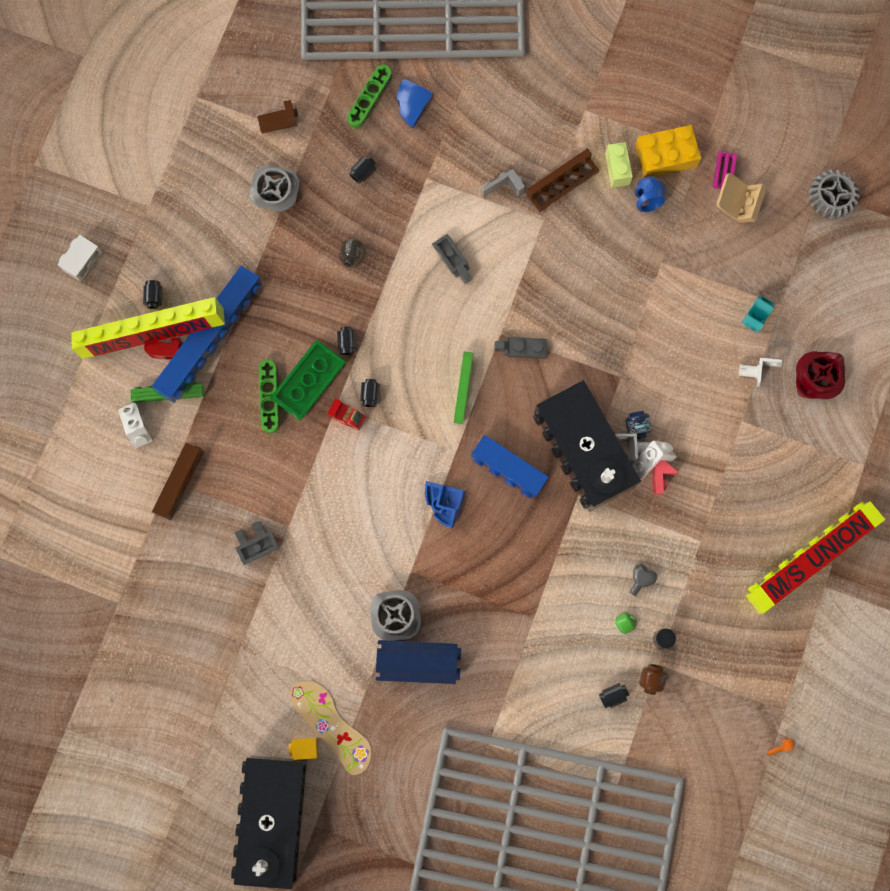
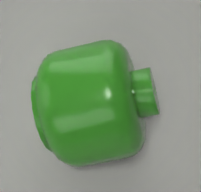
(625, 623)

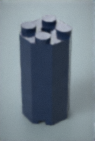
(418, 662)

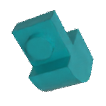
(758, 313)

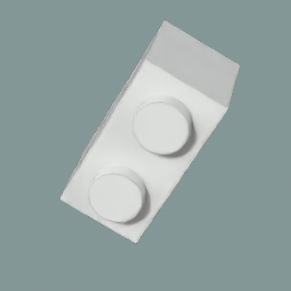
(79, 258)

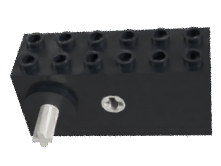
(575, 421)
(267, 852)

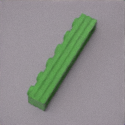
(148, 394)

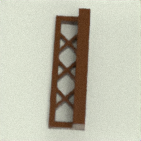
(559, 174)
(178, 481)

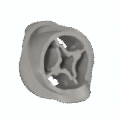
(265, 173)
(379, 602)

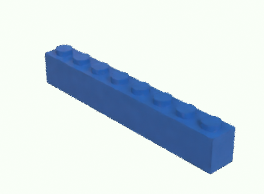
(200, 344)

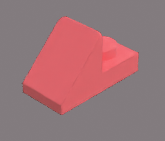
(660, 470)

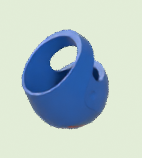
(650, 189)

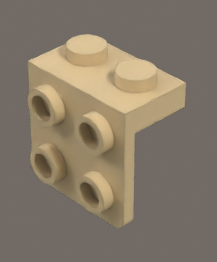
(740, 200)

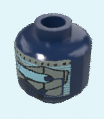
(639, 424)

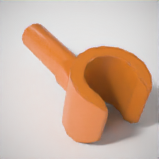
(788, 745)

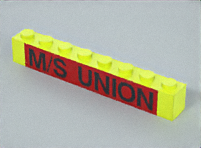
(148, 328)
(815, 557)

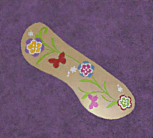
(319, 712)

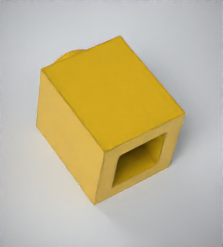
(304, 748)

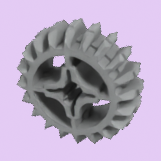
(841, 187)

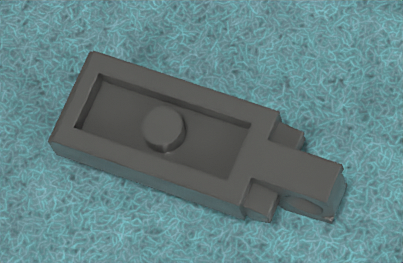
(452, 258)
(522, 347)

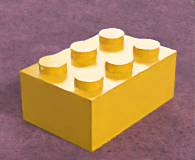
(667, 151)

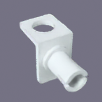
(755, 371)
(633, 445)

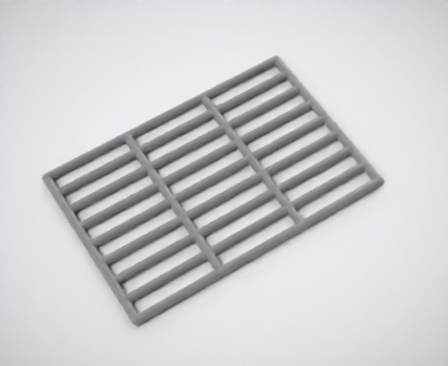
(377, 37)
(512, 808)

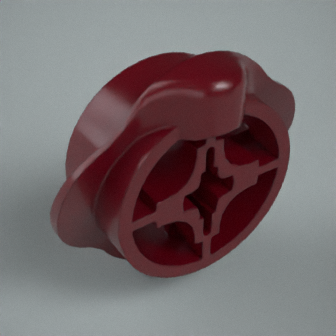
(831, 385)

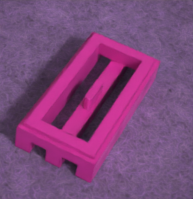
(727, 156)

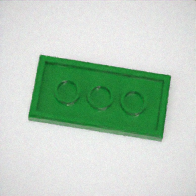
(308, 380)

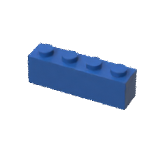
(509, 466)

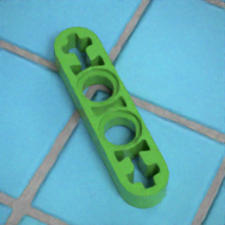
(371, 97)
(463, 387)
(265, 396)

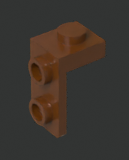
(279, 119)

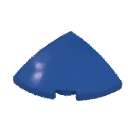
(412, 101)
(445, 502)

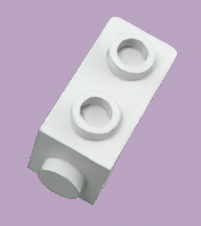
(134, 426)
(651, 457)

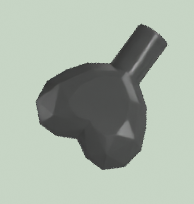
(642, 578)

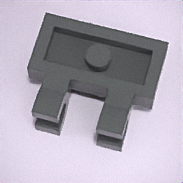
(257, 547)

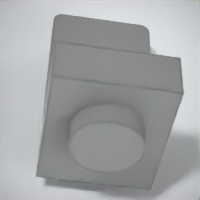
(516, 183)

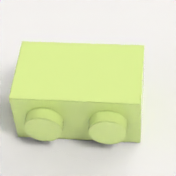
(618, 165)

